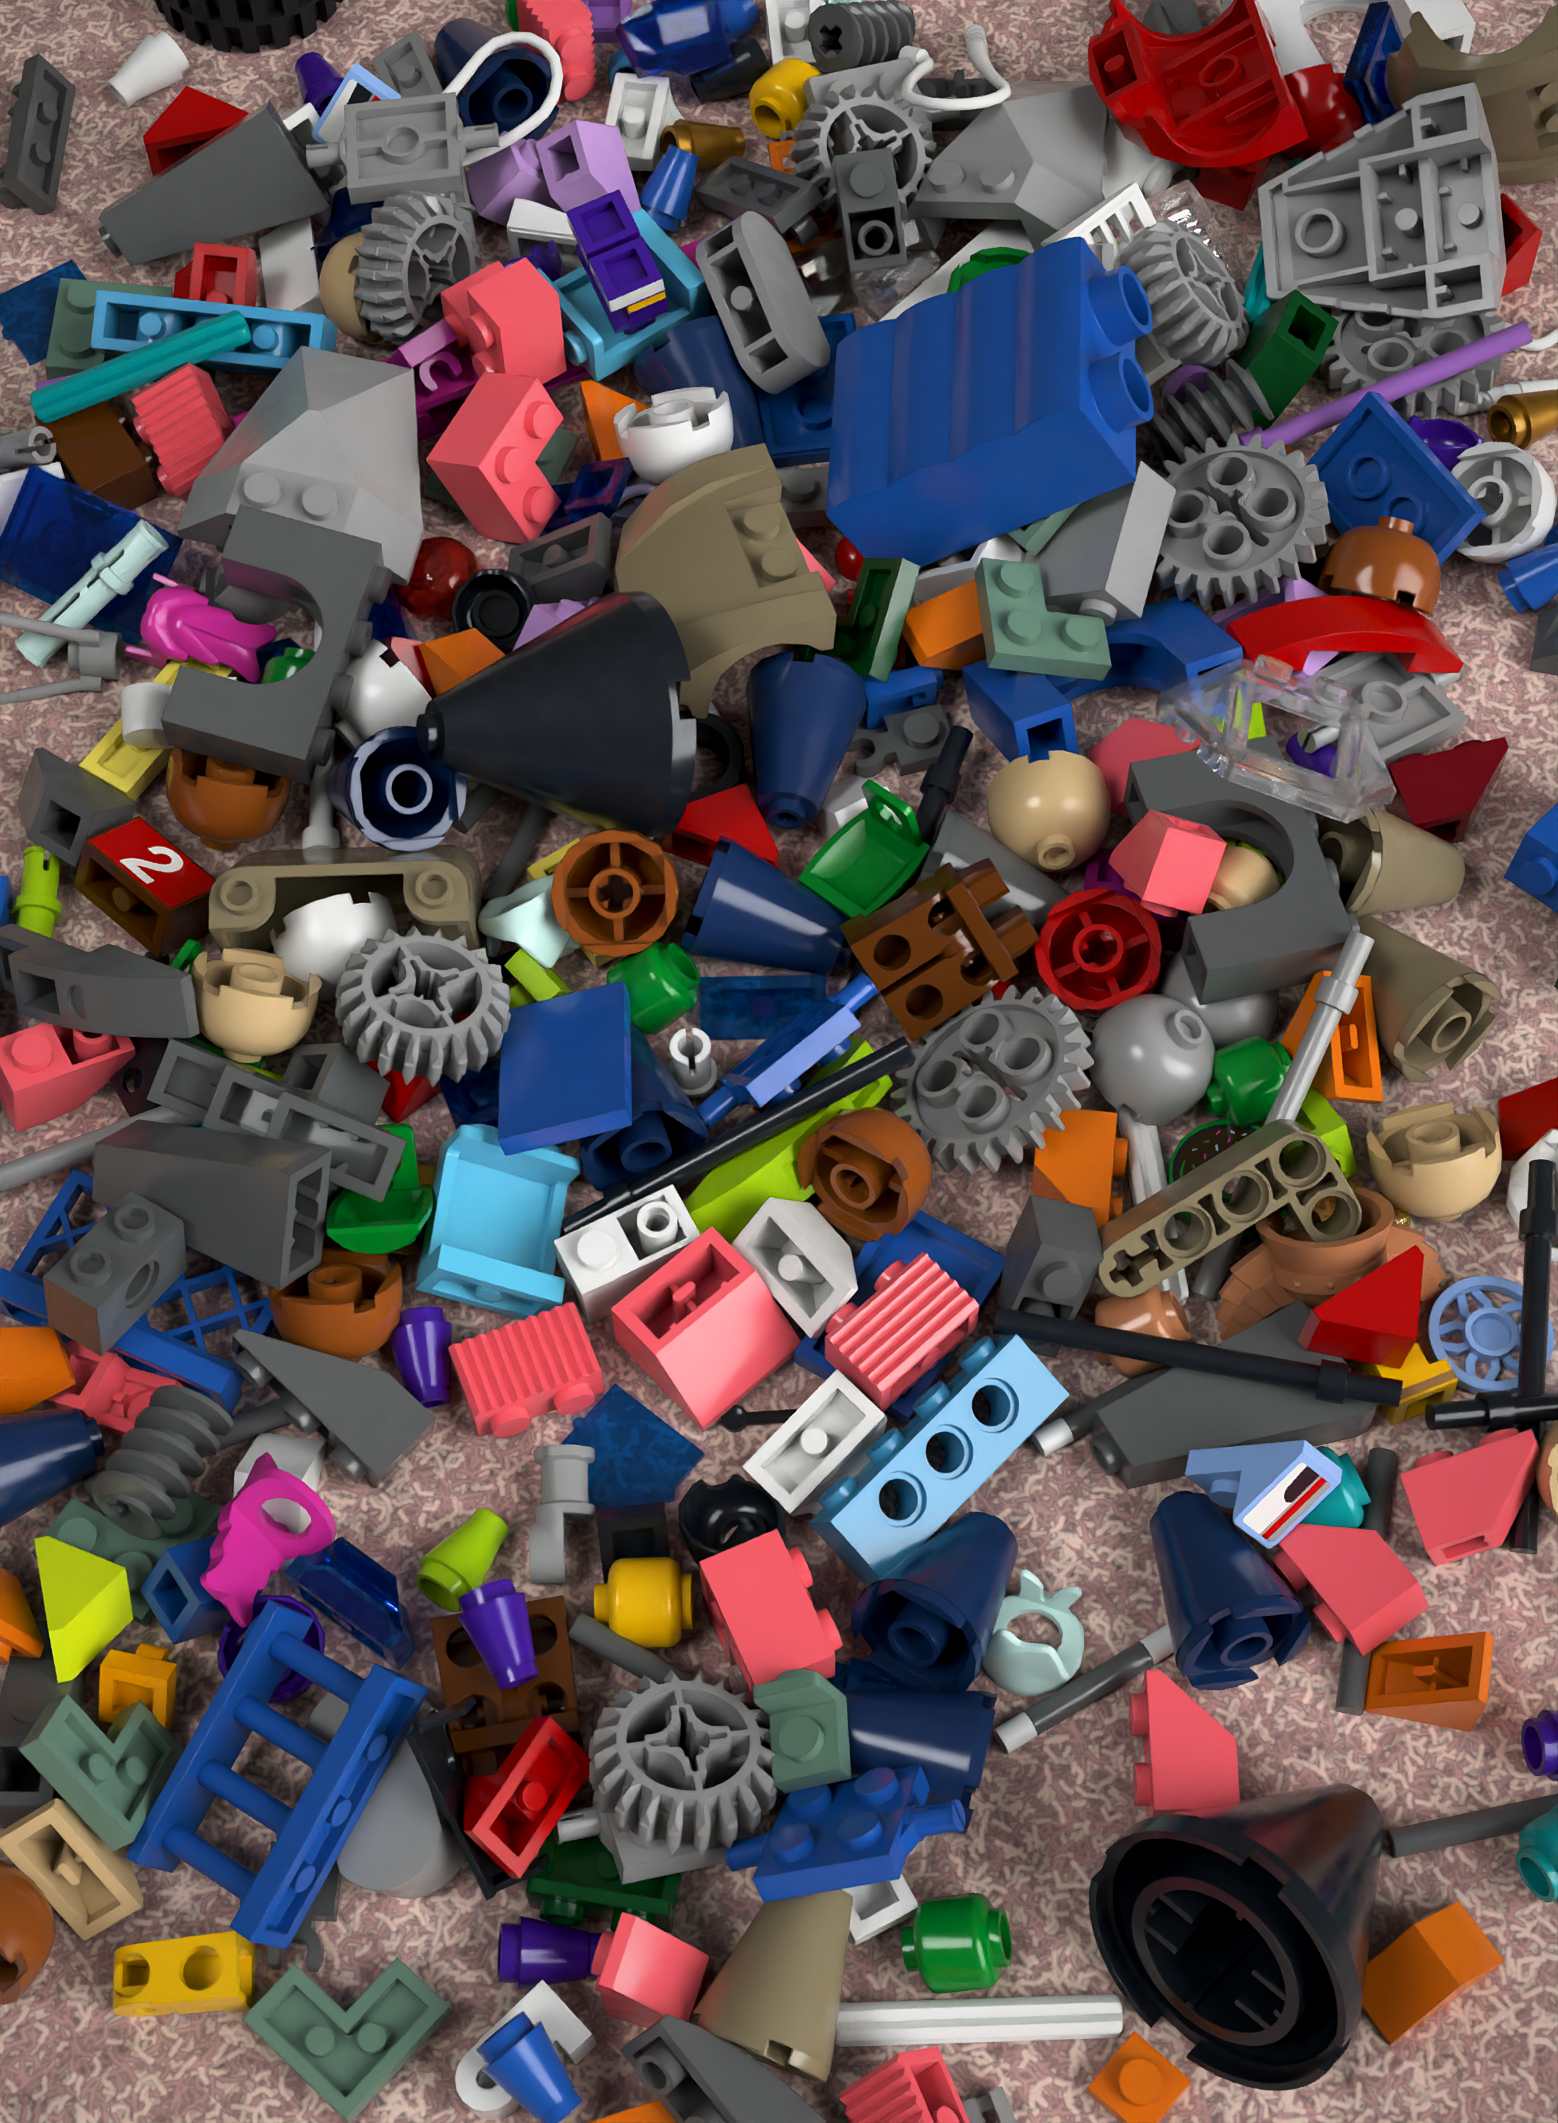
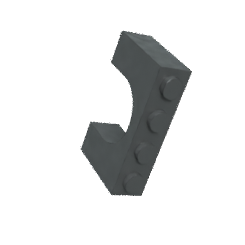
(285, 722)
(1265, 942)

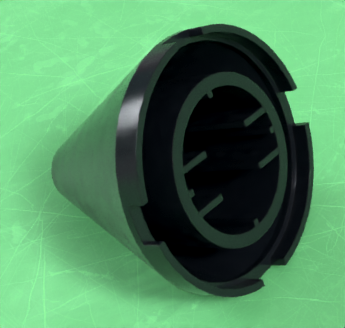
(579, 719)
(1247, 1928)

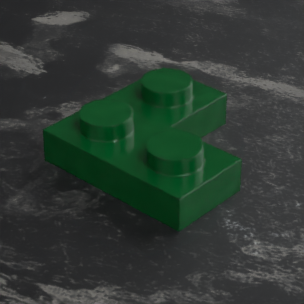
(876, 617)

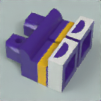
(618, 263)

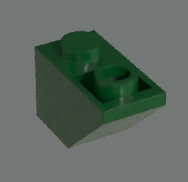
(1286, 350)

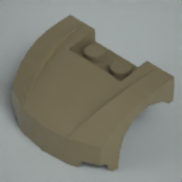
(1514, 88)
(724, 567)

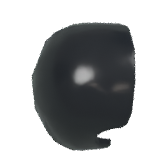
(495, 605)
(713, 1510)

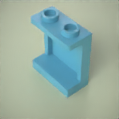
(586, 327)
(496, 1224)

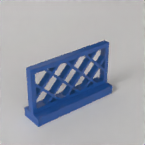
(141, 1346)

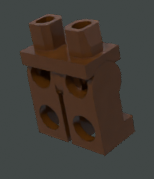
(935, 947)
(500, 1717)

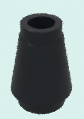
(731, 77)

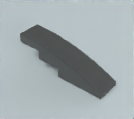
(251, 1103)

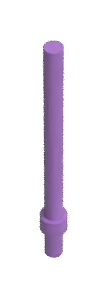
(1396, 385)

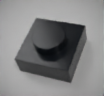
(632, 1533)

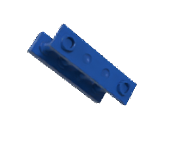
(332, 1802)

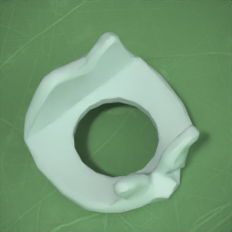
(529, 921)
(1035, 1667)

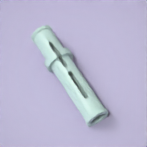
(107, 578)

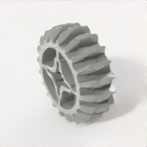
(857, 125)
(408, 258)
(1189, 293)
(428, 989)
(683, 1762)

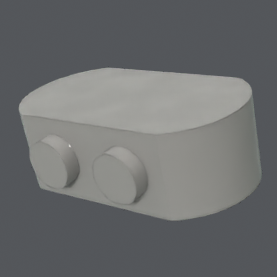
(762, 302)
(401, 1837)

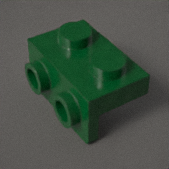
(586, 1883)

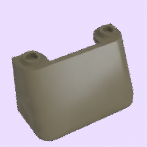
(433, 884)

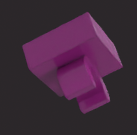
(428, 351)

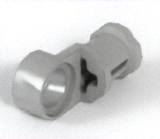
(562, 1502)

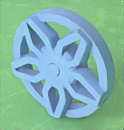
(1486, 1333)

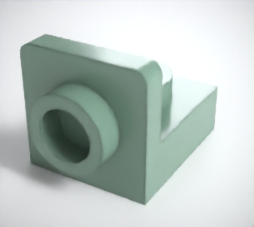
(805, 1730)

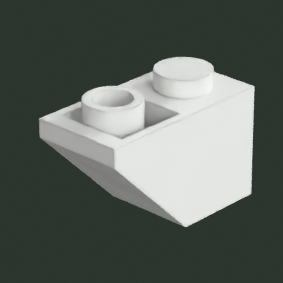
(623, 1250)

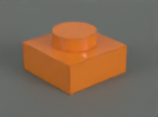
(1138, 2083)

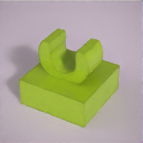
(535, 981)

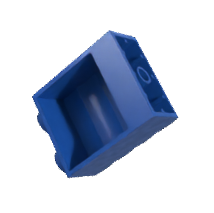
(988, 406)

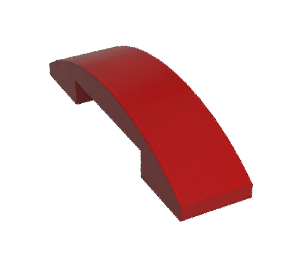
(1344, 624)

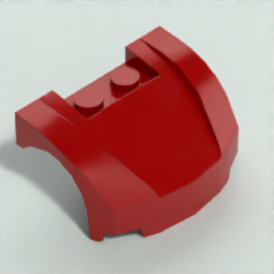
(1197, 94)

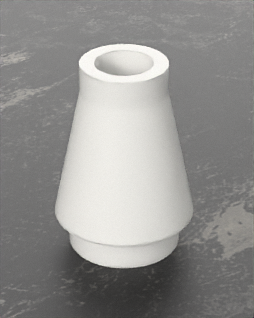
(150, 68)

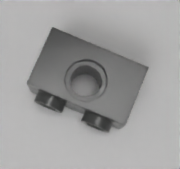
(115, 1273)

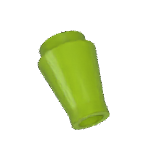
(461, 1559)

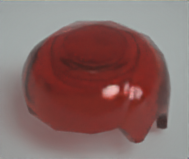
(437, 574)

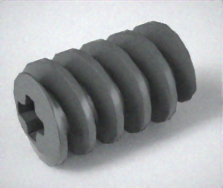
(859, 33)
(1207, 412)
(155, 1456)

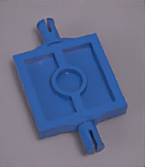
(773, 1067)
(844, 1834)

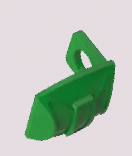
(868, 856)
(388, 1225)

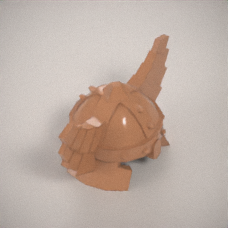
(1300, 1268)

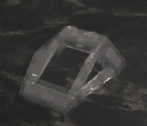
(1357, 769)

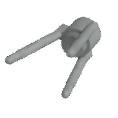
(91, 652)

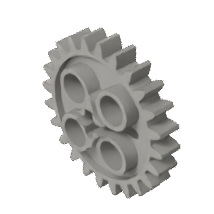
(1380, 345)
(1247, 501)
(1016, 1043)

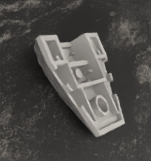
(1020, 160)
(1394, 216)
(326, 449)

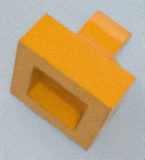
(138, 1677)

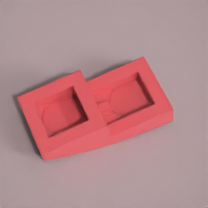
(107, 1389)

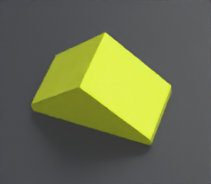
(83, 1603)

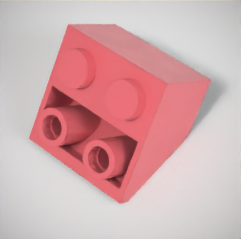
(705, 1328)

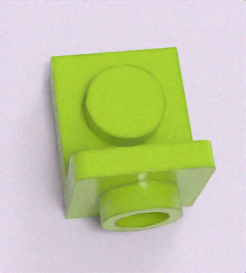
(1324, 1122)

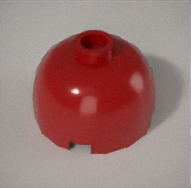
(1325, 108)
(1099, 951)

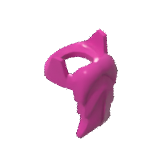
(185, 626)
(255, 1544)

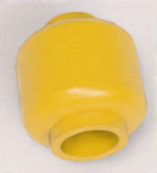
(779, 97)
(646, 1601)

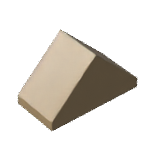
(73, 1868)

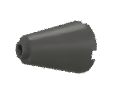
(965, 843)

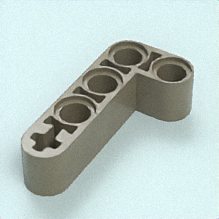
(1217, 1222)

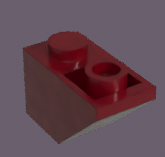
(1446, 787)

